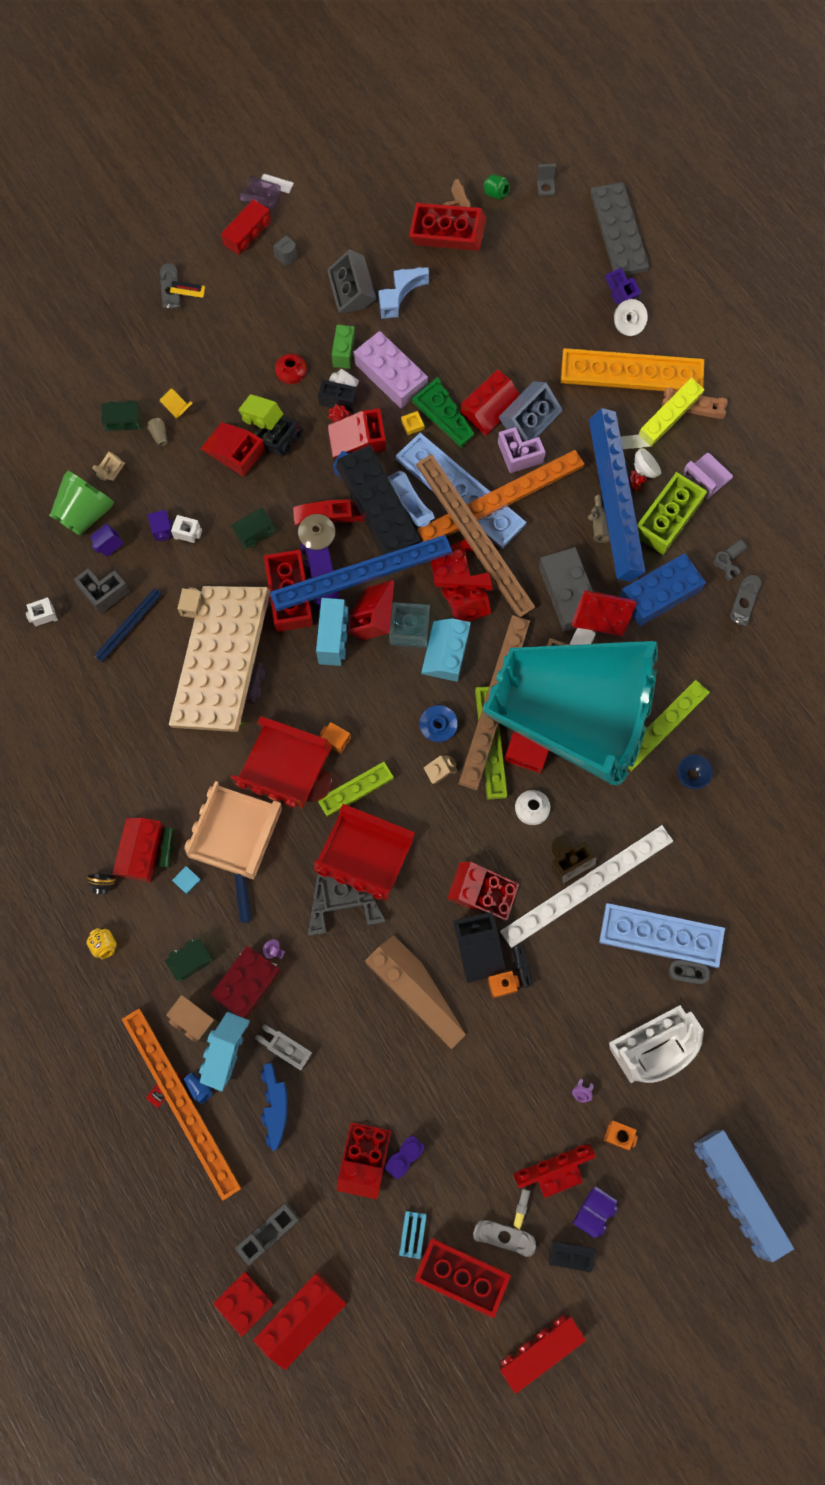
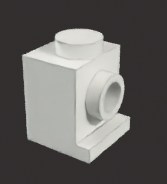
(185, 524)
(37, 608)

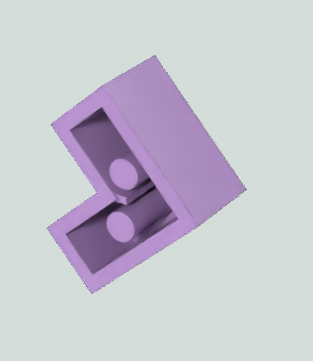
(520, 454)

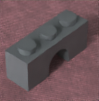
(267, 1234)

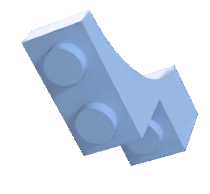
(404, 282)
(414, 507)

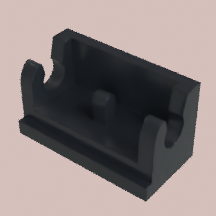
(337, 393)
(571, 1256)

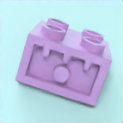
(707, 474)

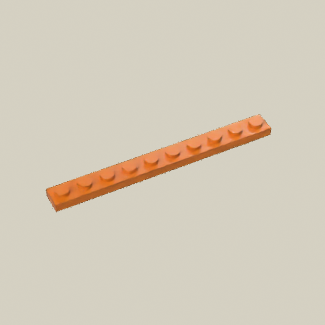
(507, 494)
(181, 1104)

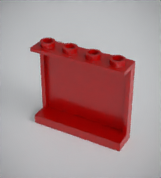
(364, 852)

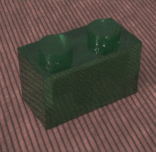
(121, 416)
(253, 528)
(189, 959)

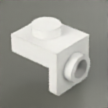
(344, 378)

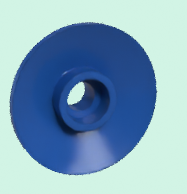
(441, 715)

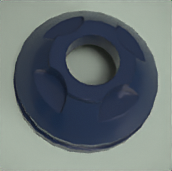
(700, 765)

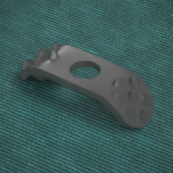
(169, 273)
(748, 591)

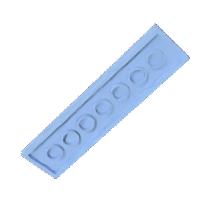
(498, 526)

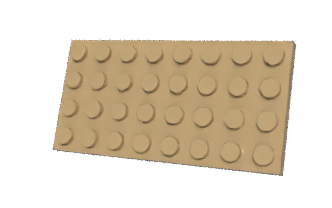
(220, 658)

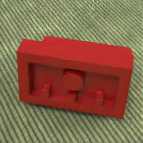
(467, 603)

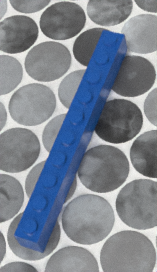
(616, 495)

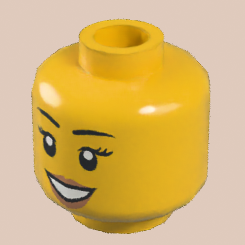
(101, 943)

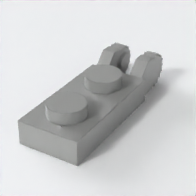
(286, 1048)

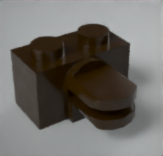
(571, 860)

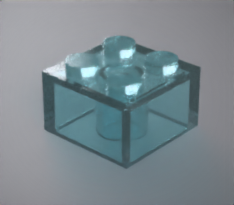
(409, 625)

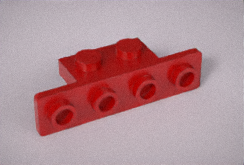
(556, 1173)

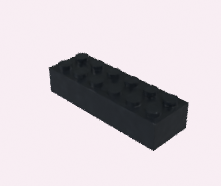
(377, 500)

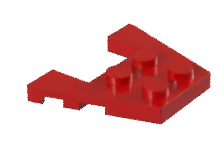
(453, 570)

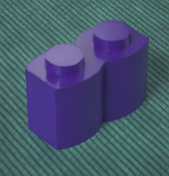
(400, 1162)
(594, 1212)

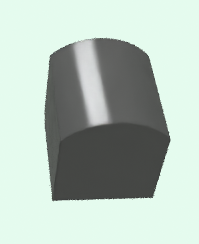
(285, 251)

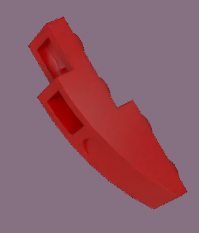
(334, 509)

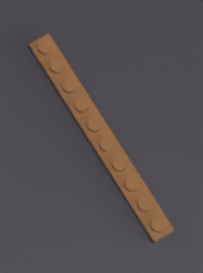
(475, 535)
(486, 726)

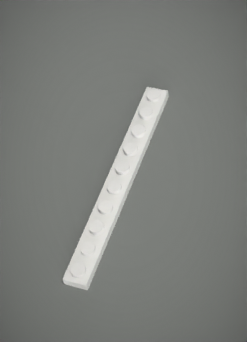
(586, 886)

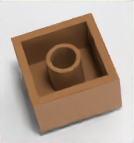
(192, 1019)

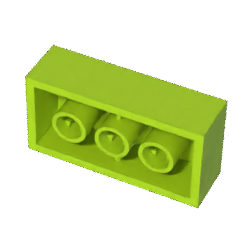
(670, 513)

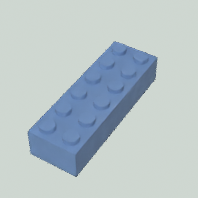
(743, 1196)

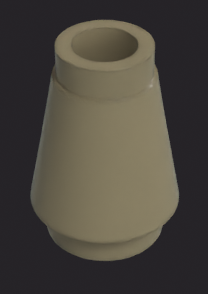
(158, 431)

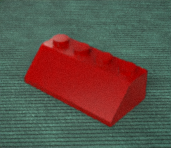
(299, 1321)

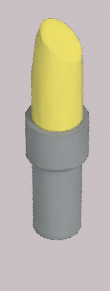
(521, 1208)

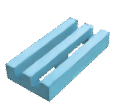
(410, 1253)

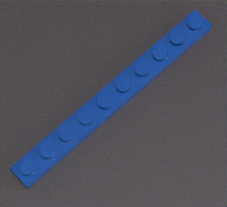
(360, 573)

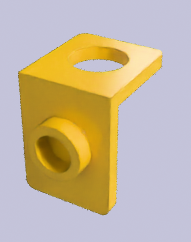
(174, 403)

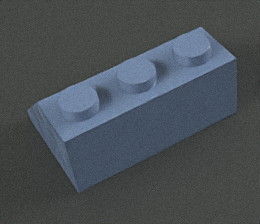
(532, 411)

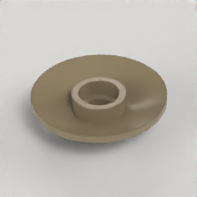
(320, 539)

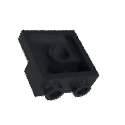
(281, 437)

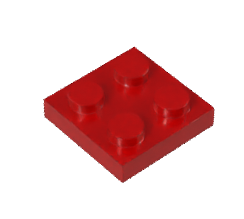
(243, 1303)

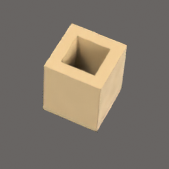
(189, 602)

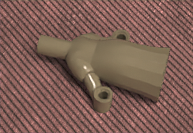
(599, 520)

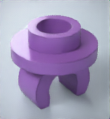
(272, 949)
(581, 1093)

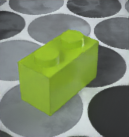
(260, 412)

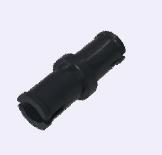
(522, 966)

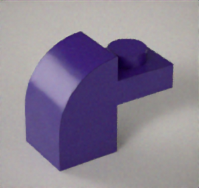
(621, 287)

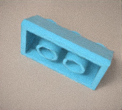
(446, 649)

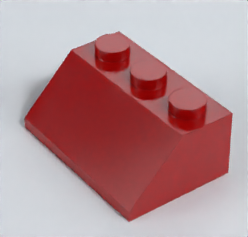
(489, 402)
(138, 849)

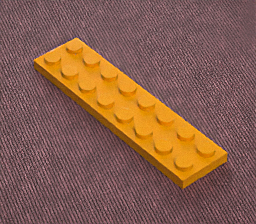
(629, 370)

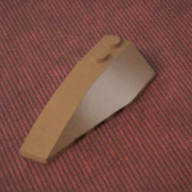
(415, 987)

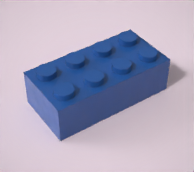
(663, 589)

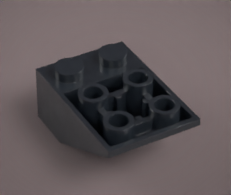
(479, 947)

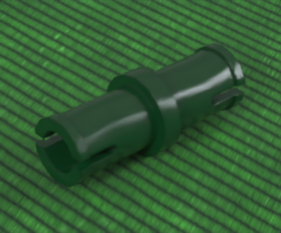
(166, 847)

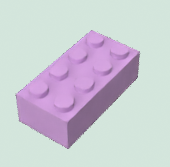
(390, 369)

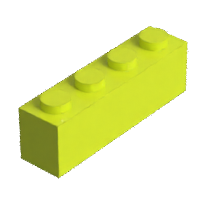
(671, 412)

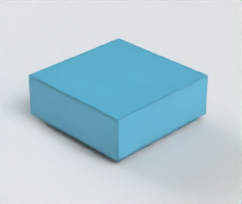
(186, 880)

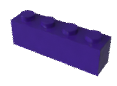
(318, 564)

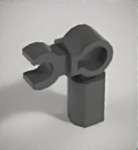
(723, 558)

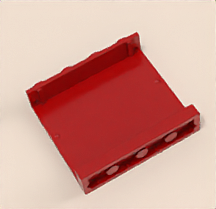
(283, 763)

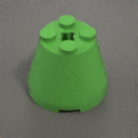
(79, 504)

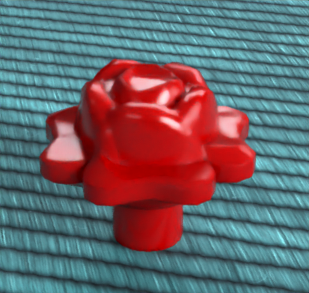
(338, 413)
(636, 480)

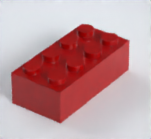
(447, 226)
(282, 571)
(462, 1277)

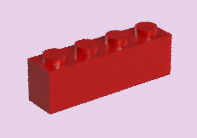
(542, 1353)

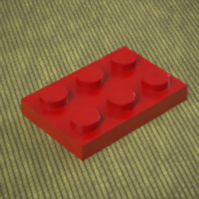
(603, 613)

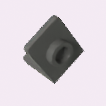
(546, 177)

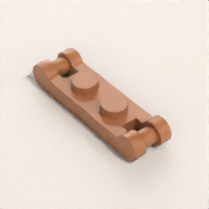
(702, 406)

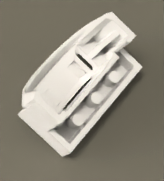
(667, 1058)

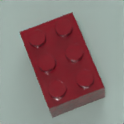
(246, 983)

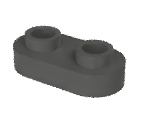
(688, 972)

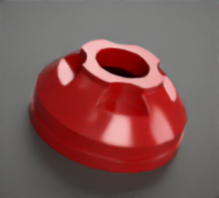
(293, 374)

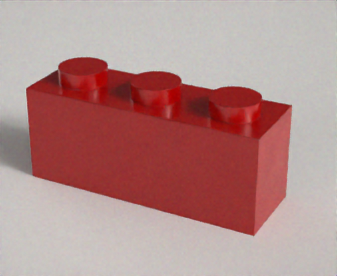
(246, 227)

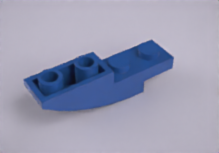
(275, 1116)

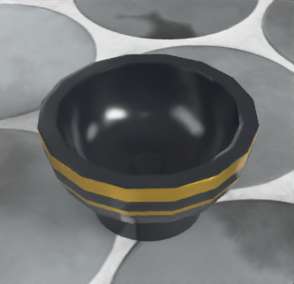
(101, 882)

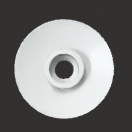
(637, 320)

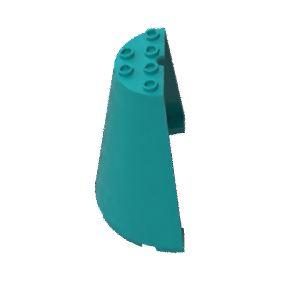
(579, 701)

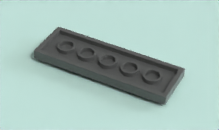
(619, 228)

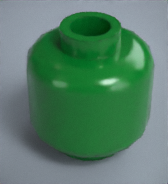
(496, 187)

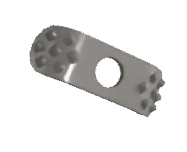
(520, 1241)

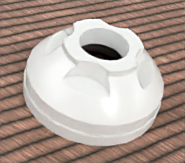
(646, 464)
(529, 816)

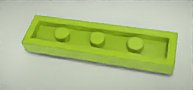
(356, 789)

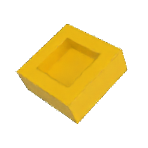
(412, 423)

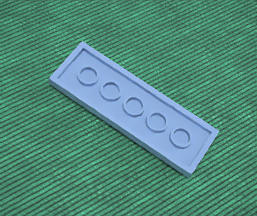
(662, 935)

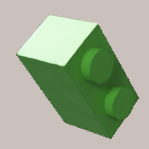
(343, 346)

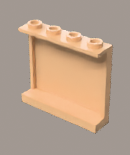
(233, 831)

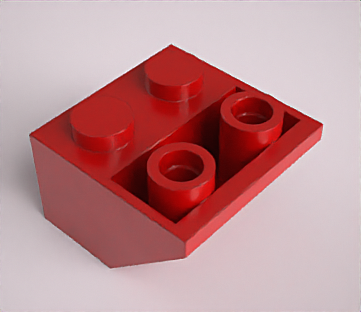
(526, 753)

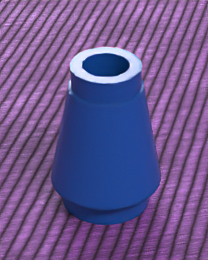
(198, 1090)

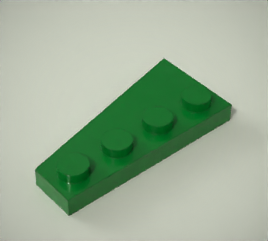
(438, 407)

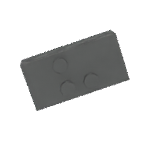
(565, 583)

